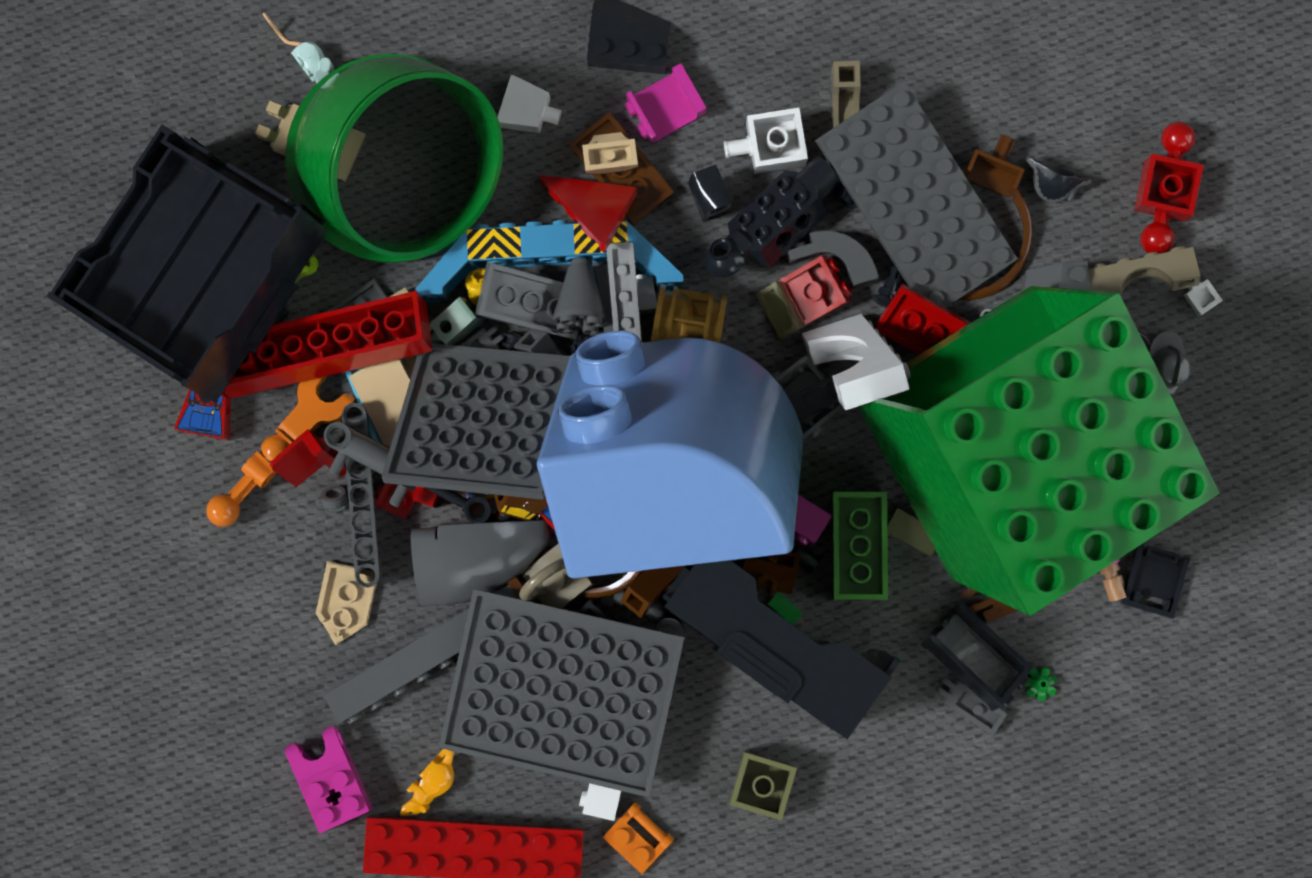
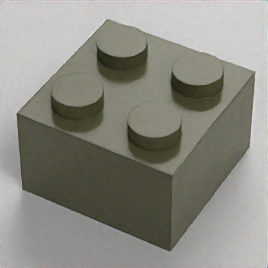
(762, 785)

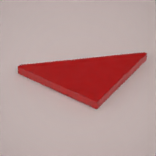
(592, 204)

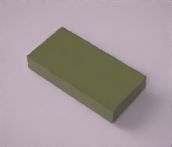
(779, 310)
(910, 531)

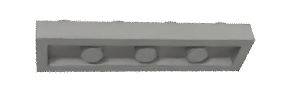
(623, 287)

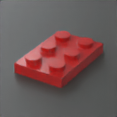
(917, 321)

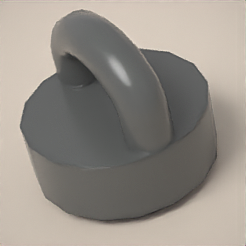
(335, 499)

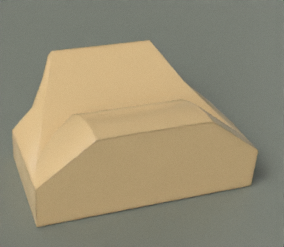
(610, 154)

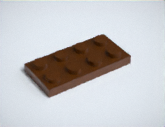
(649, 184)

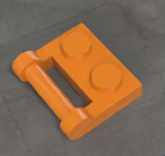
(632, 844)

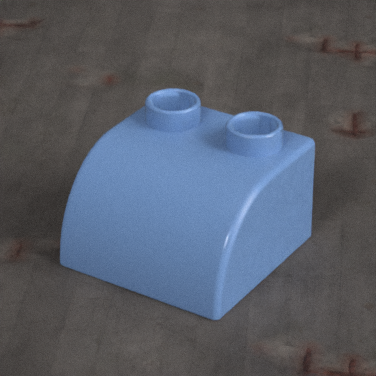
(668, 457)

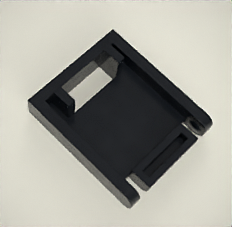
(1155, 576)

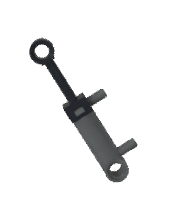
(374, 456)

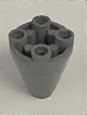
(580, 300)

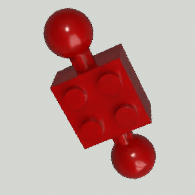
(1168, 187)

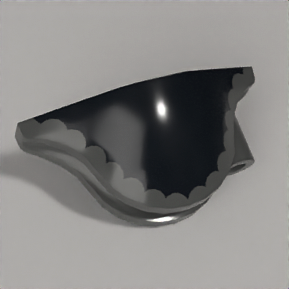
(1054, 182)

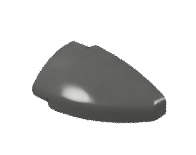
(471, 556)

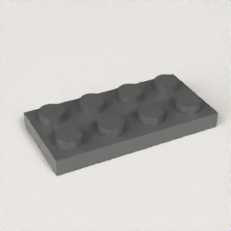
(520, 299)

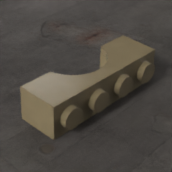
(845, 90)
(1175, 268)

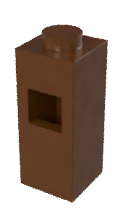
(649, 589)

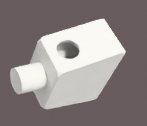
(526, 107)

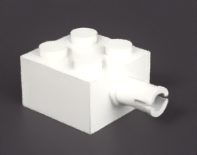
(772, 141)

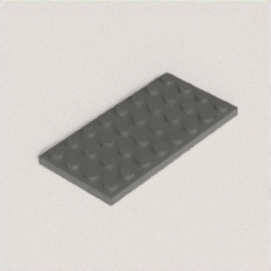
(916, 197)

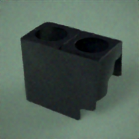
(709, 192)

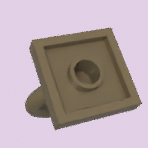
(550, 583)

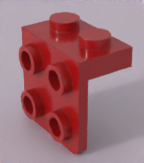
(304, 458)

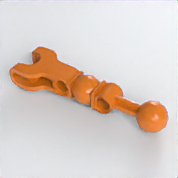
(308, 414)

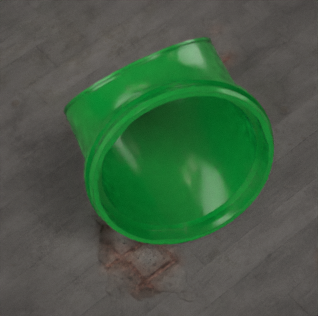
(325, 123)

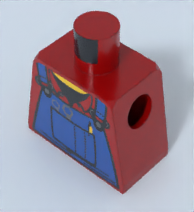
(205, 417)

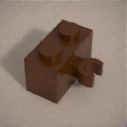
(773, 571)

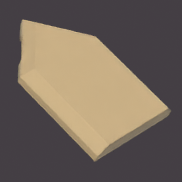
(342, 602)

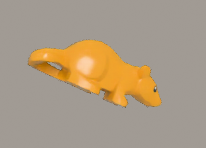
(435, 781)

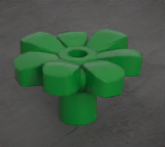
(1035, 684)

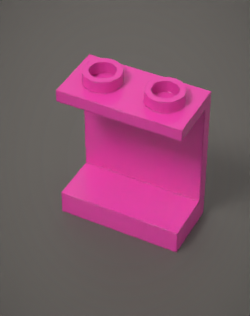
(666, 105)

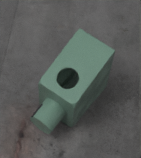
(461, 317)

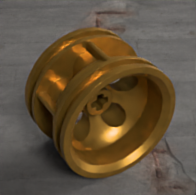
(688, 315)

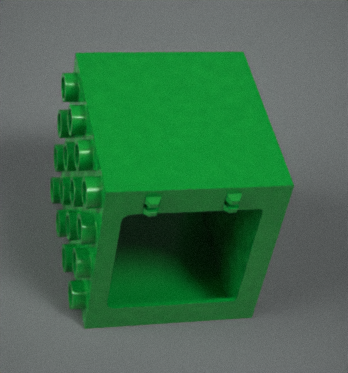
(1040, 445)

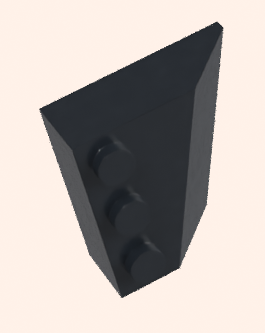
(627, 38)

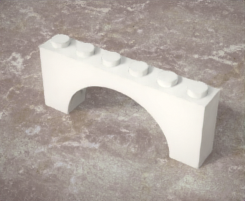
(854, 338)

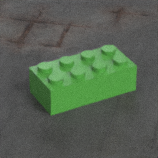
(859, 546)

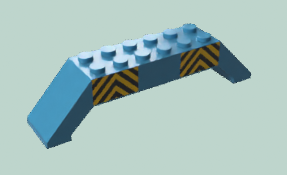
(536, 247)

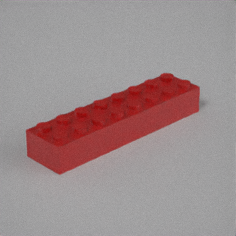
(335, 343)
(470, 849)

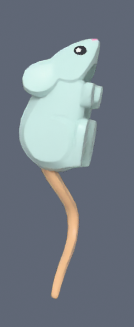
(308, 56)

